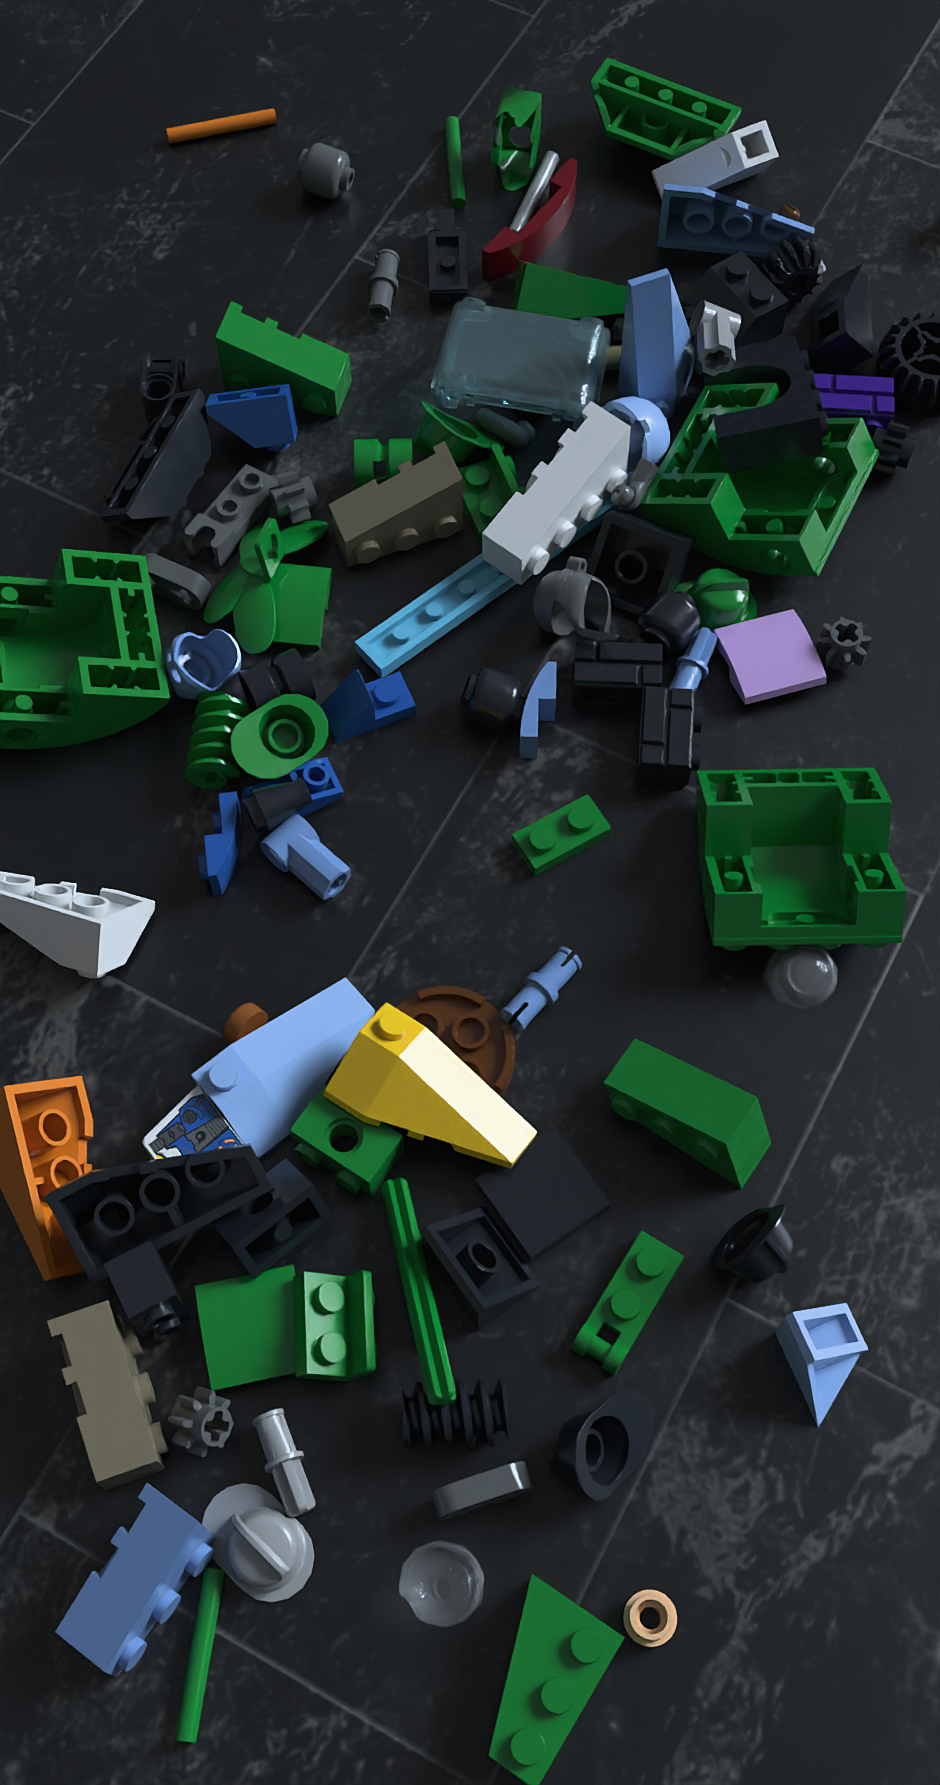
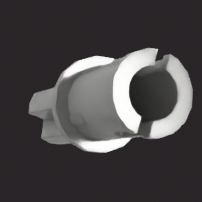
(284, 1463)

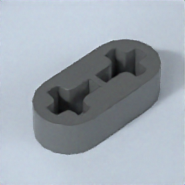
(177, 582)
(481, 1490)

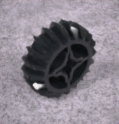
(919, 376)

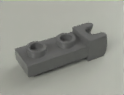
(230, 515)

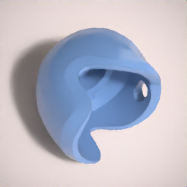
(201, 663)

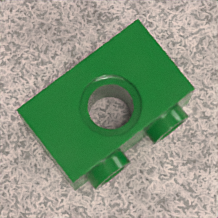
(357, 1169)

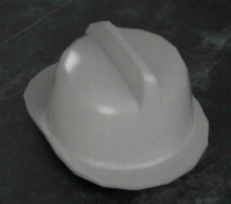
(259, 1542)

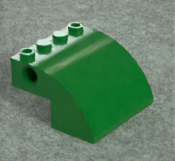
(765, 516)
(79, 651)
(797, 858)

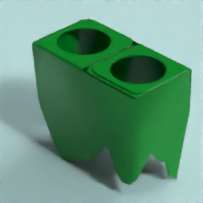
(516, 162)

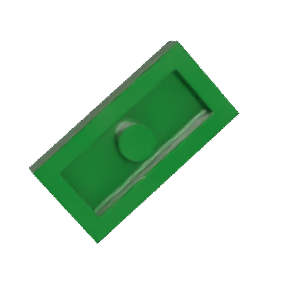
(561, 835)

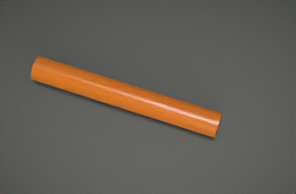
(221, 126)

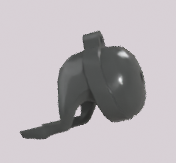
(568, 597)

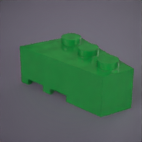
(549, 1680)

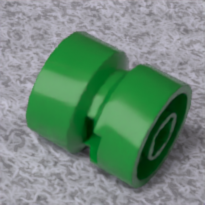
(370, 451)

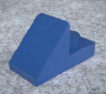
(365, 707)

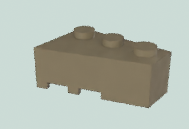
(402, 511)
(110, 1394)

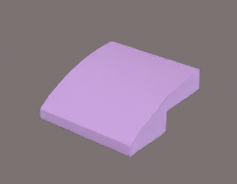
(770, 656)

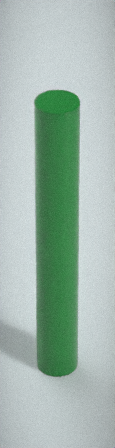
(454, 160)
(199, 1655)

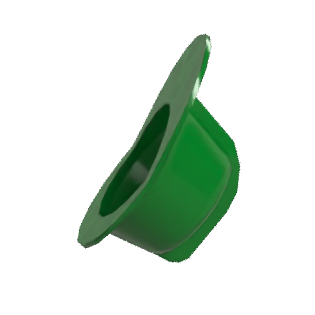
(458, 434)
(721, 598)
(279, 736)

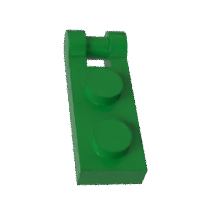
(628, 1301)

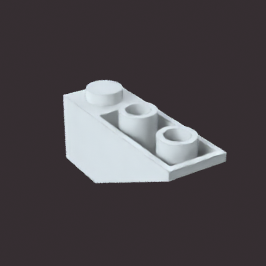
(721, 161)

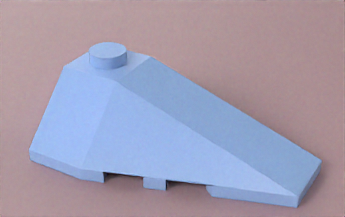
(279, 1068)

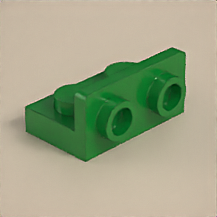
(488, 488)
(334, 1326)

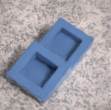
(538, 707)

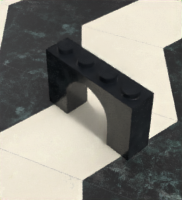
(779, 430)

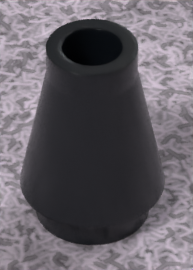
(275, 803)

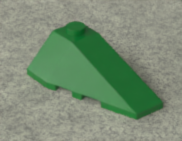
(564, 294)

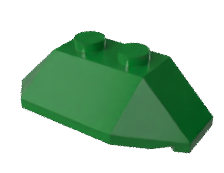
(657, 112)

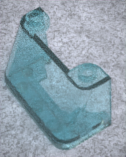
(520, 361)

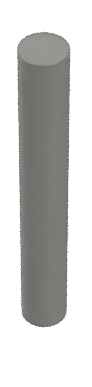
(535, 191)

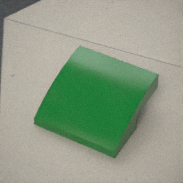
(300, 604)
(248, 1327)

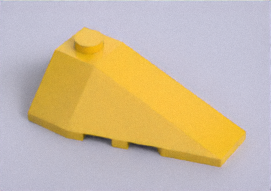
(415, 1082)

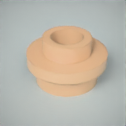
(667, 1615)

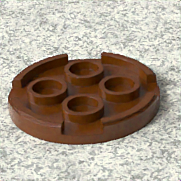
(469, 1029)

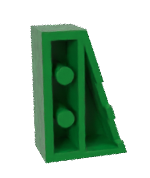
(262, 356)
(690, 1110)

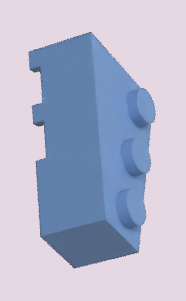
(137, 1584)

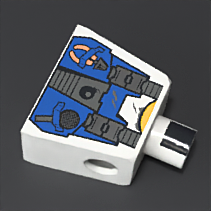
(190, 1129)

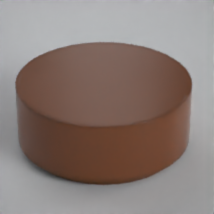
(243, 1022)

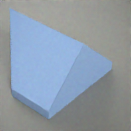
(821, 1352)

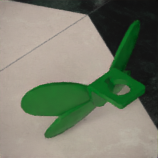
(248, 586)

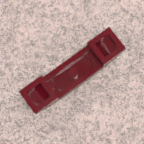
(508, 247)

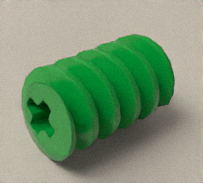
(210, 753)

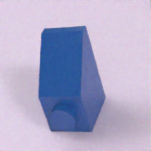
(257, 415)

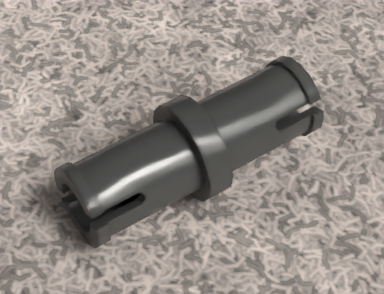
(382, 286)

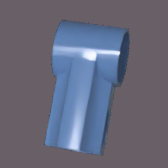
(298, 849)

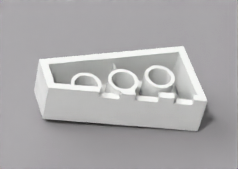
(559, 496)

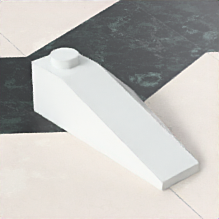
(74, 927)

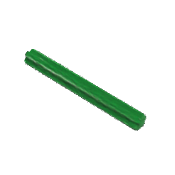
(418, 1293)

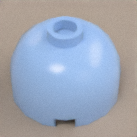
(648, 430)

